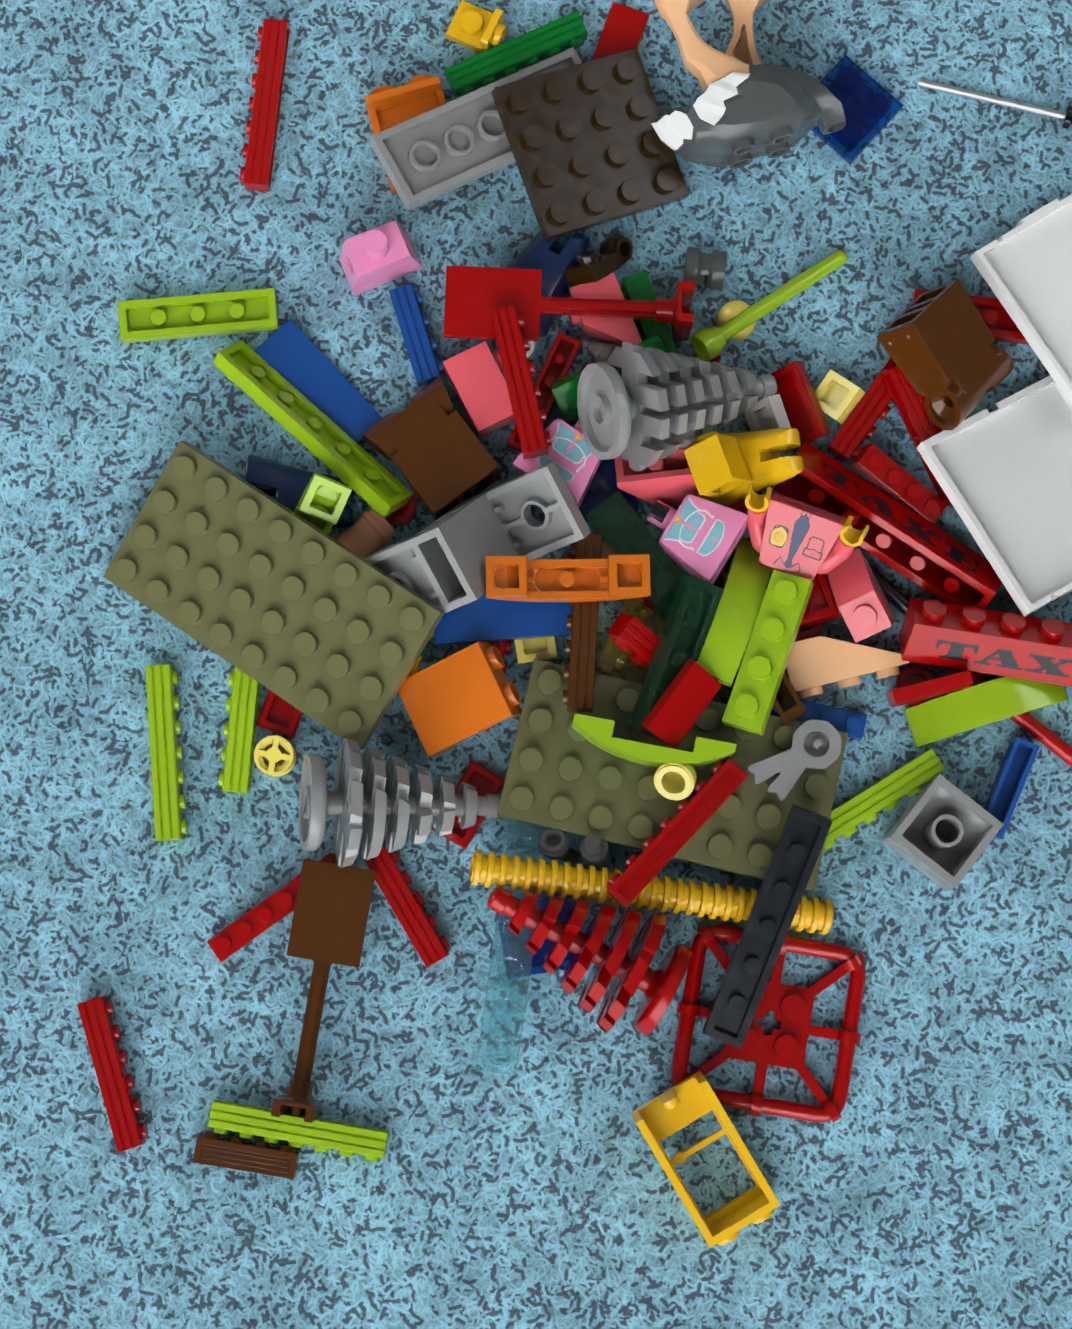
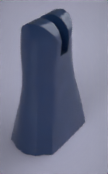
(540, 255)
(287, 484)

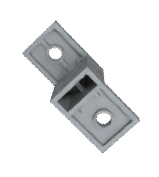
(449, 555)

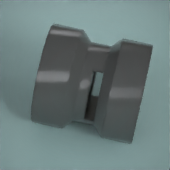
(705, 268)

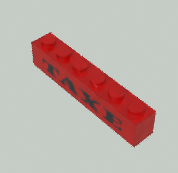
(895, 531)
(987, 641)

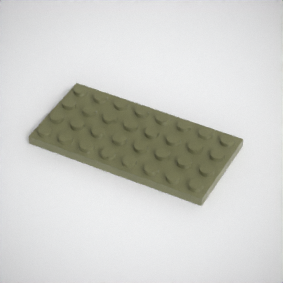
(273, 594)
(580, 789)

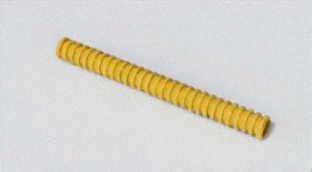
(658, 893)

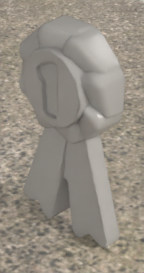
(813, 746)

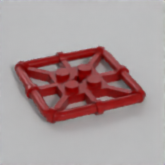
(785, 1044)

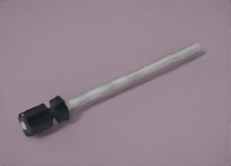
(1067, 117)

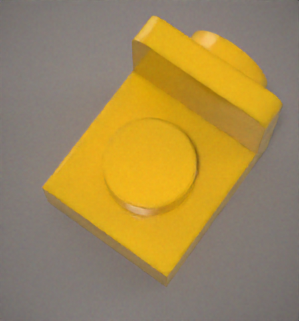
(477, 27)

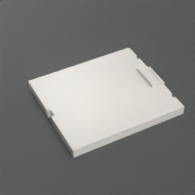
(1033, 282)
(1014, 488)

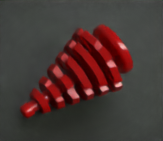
(628, 967)

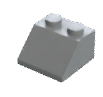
(942, 833)

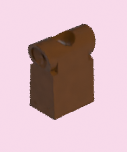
(946, 353)
(434, 450)

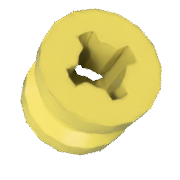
(268, 754)

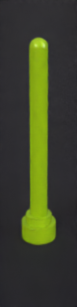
(709, 341)

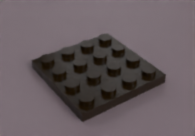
(589, 144)

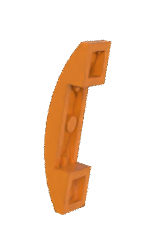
(567, 579)

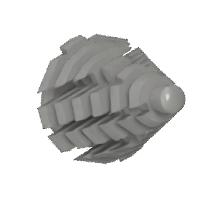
(660, 402)
(381, 803)

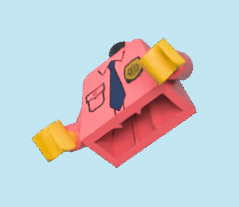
(799, 535)

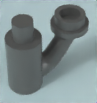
(593, 850)

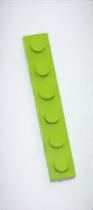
(312, 428)

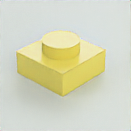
(838, 396)
(535, 648)

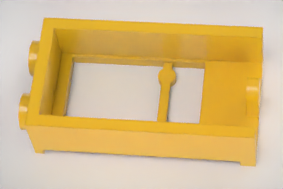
(678, 1109)

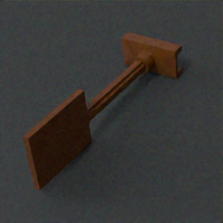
(329, 930)

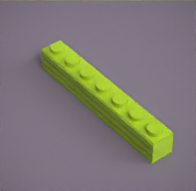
(240, 733)
(165, 753)
(882, 795)
(321, 1133)

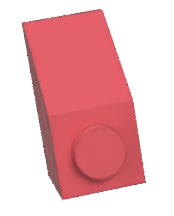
(605, 329)
(664, 481)
(860, 597)

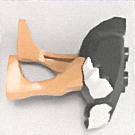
(744, 104)

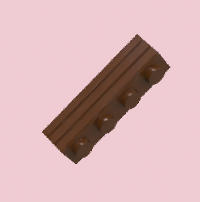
(246, 1156)

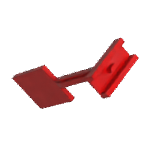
(477, 290)

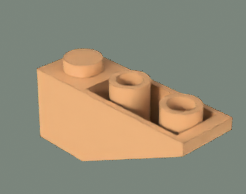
(830, 660)

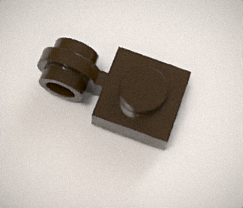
(596, 265)

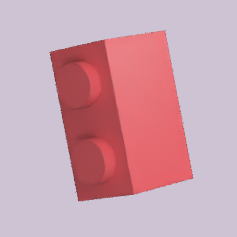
(481, 388)

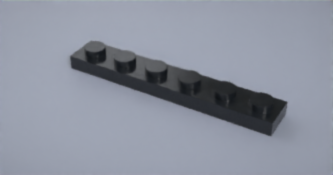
(767, 925)

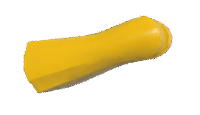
(764, 460)

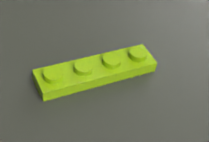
(198, 315)
(768, 652)

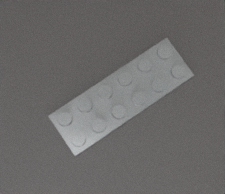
(453, 140)

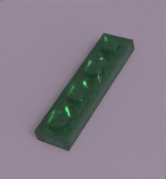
(679, 641)

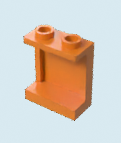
(396, 105)
(459, 697)

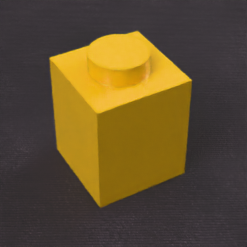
(717, 464)

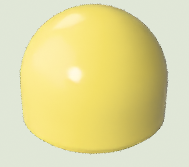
(729, 311)
(675, 780)

